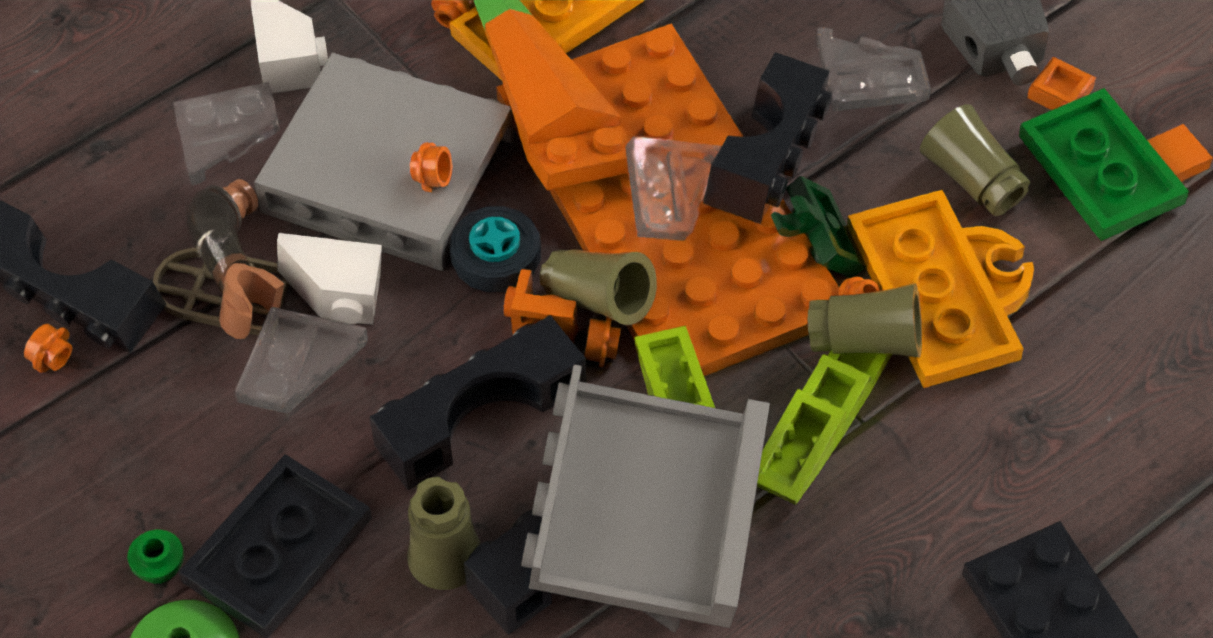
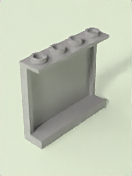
(351, 151)
(647, 502)

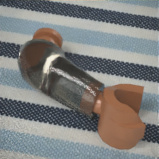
(213, 226)

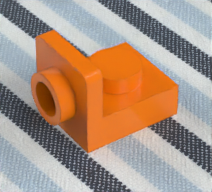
(529, 308)

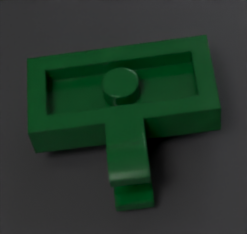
(820, 218)

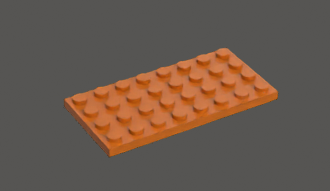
(731, 278)

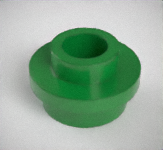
(160, 568)

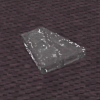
(871, 72)
(224, 126)
(667, 185)
(295, 358)

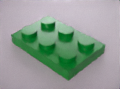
(1103, 164)

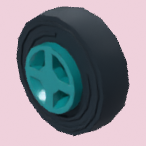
(505, 232)

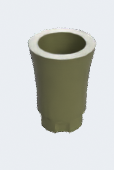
(975, 160)
(604, 283)
(868, 323)
(440, 534)

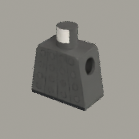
(998, 35)

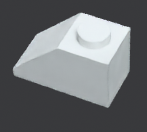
(286, 46)
(332, 275)

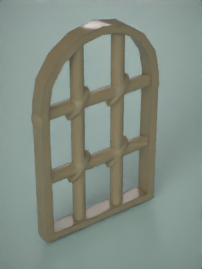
(197, 294)

